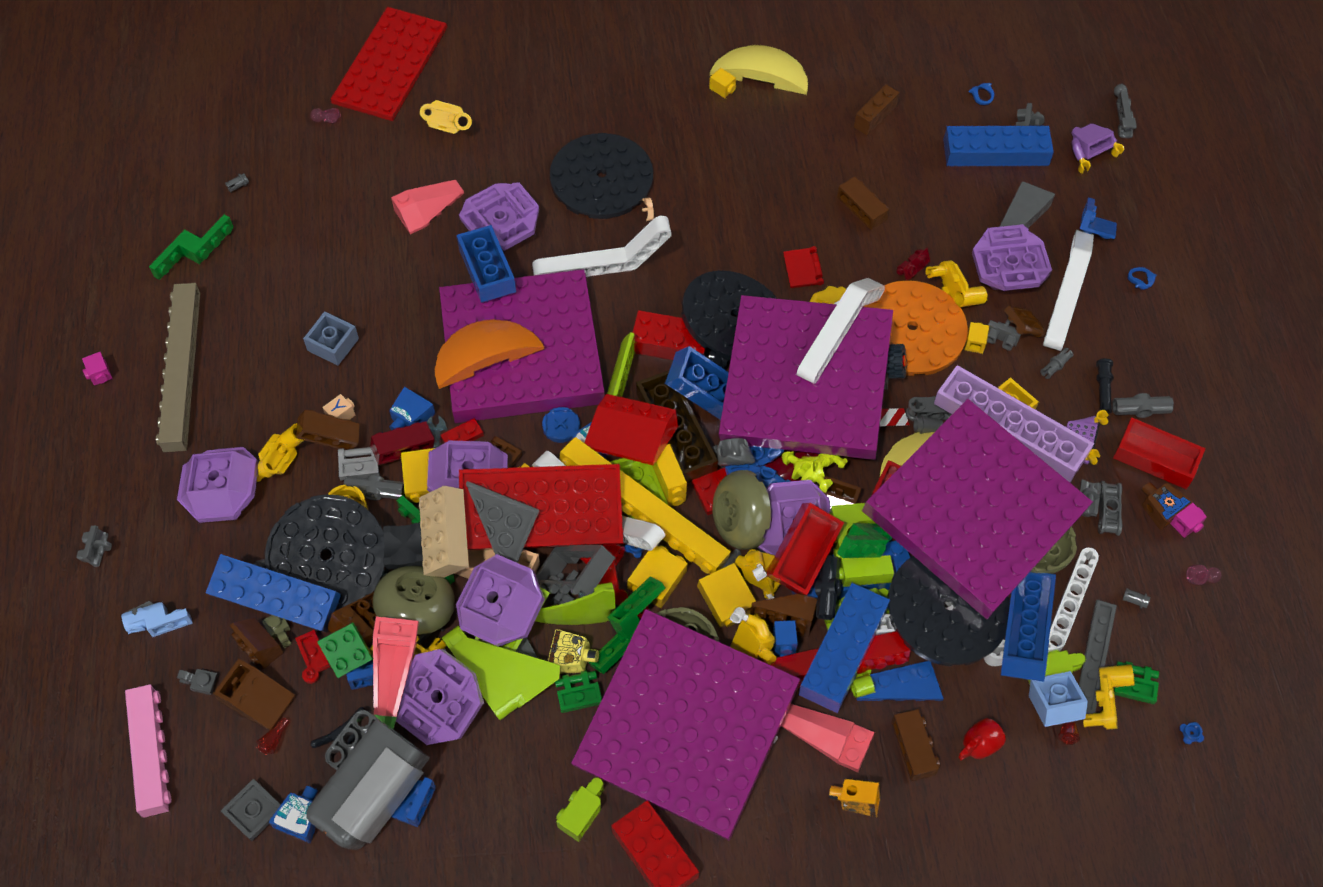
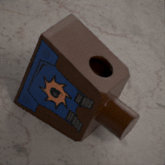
(1163, 503)

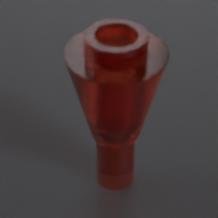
(1069, 733)
(270, 740)

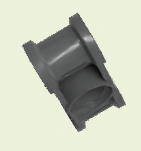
(925, 407)
(1110, 520)

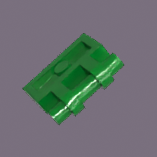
(1144, 688)
(580, 696)

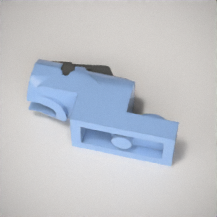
(155, 619)

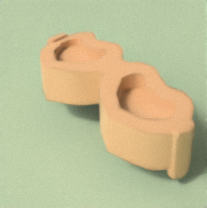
(648, 202)

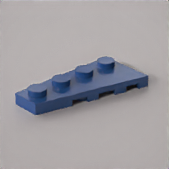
(905, 683)

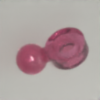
(328, 115)
(1211, 574)

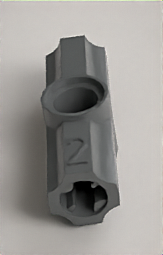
(1142, 405)
(376, 487)

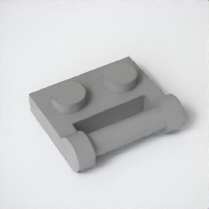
(357, 467)

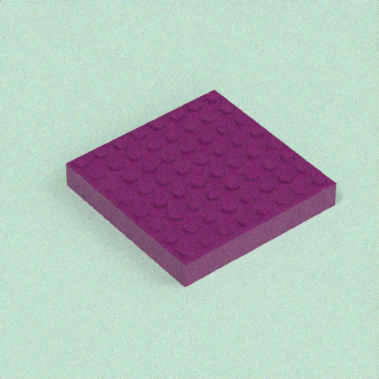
(558, 376)
(785, 412)
(976, 507)
(686, 724)

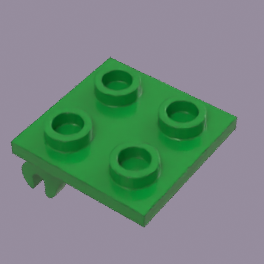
(345, 650)

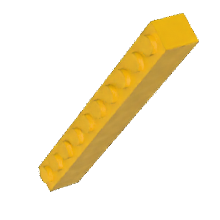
(645, 506)

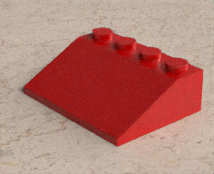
(631, 429)

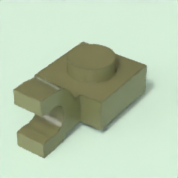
(276, 628)

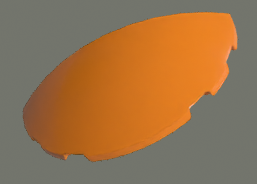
(481, 346)

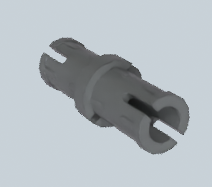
(1056, 363)

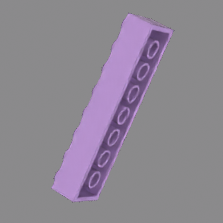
(1042, 435)

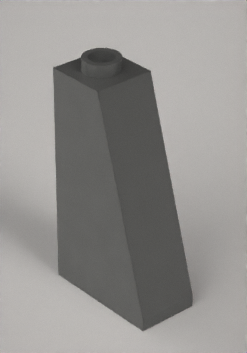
(1027, 205)

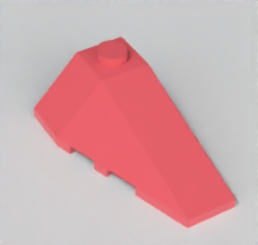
(422, 204)

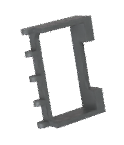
(589, 577)

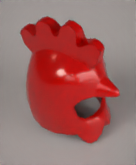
(982, 740)

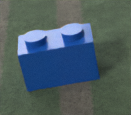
(785, 638)

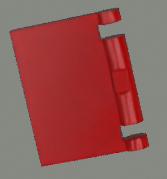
(803, 267)

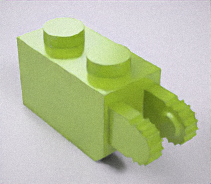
(1061, 662)
(582, 810)

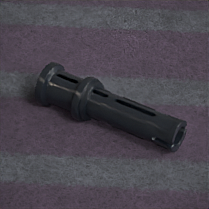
(1105, 378)

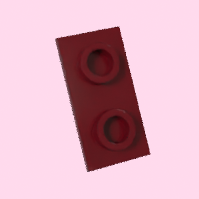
(916, 263)

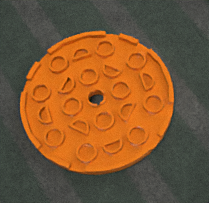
(939, 324)

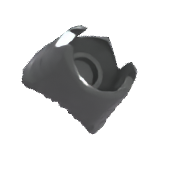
(734, 452)

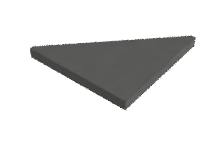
(504, 520)

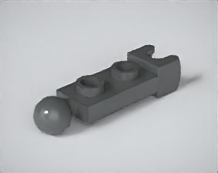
(1125, 115)

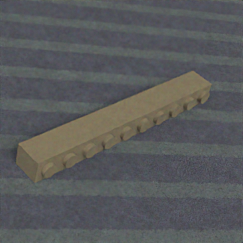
(179, 368)

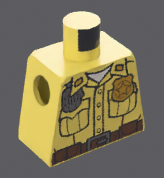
(571, 652)

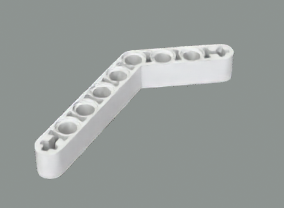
(611, 260)
(1069, 291)
(855, 297)
(635, 532)
(1067, 600)

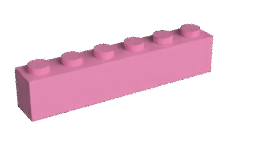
(147, 751)

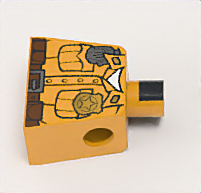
(857, 796)

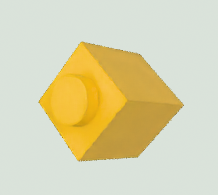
(722, 83)
(976, 337)

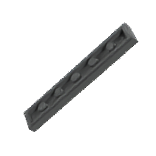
(1096, 651)

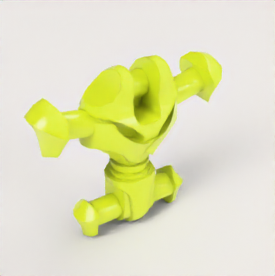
(812, 467)

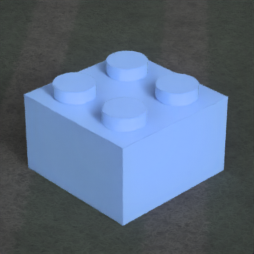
(1058, 699)

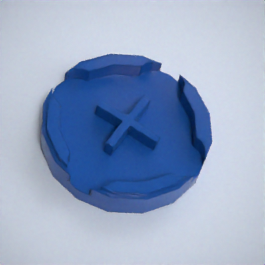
(560, 424)

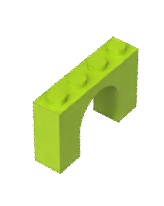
(859, 570)

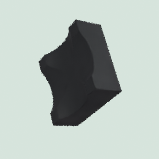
(402, 546)

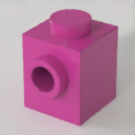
(96, 368)
(1189, 520)

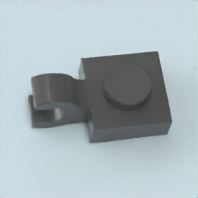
(200, 682)

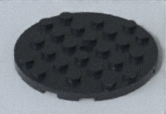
(582, 191)
(709, 307)
(335, 525)
(931, 629)

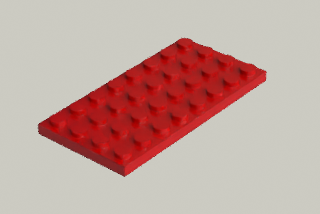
(389, 63)
(573, 503)

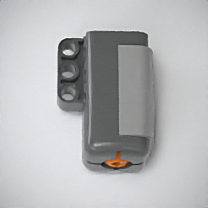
(368, 782)

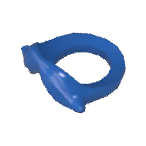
(987, 86)
(1139, 283)

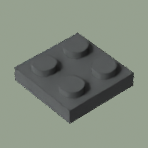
(251, 809)

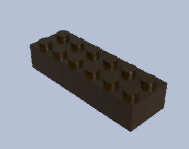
(689, 440)

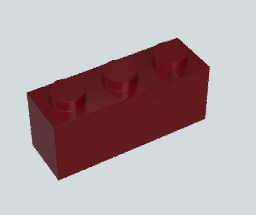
(390, 444)

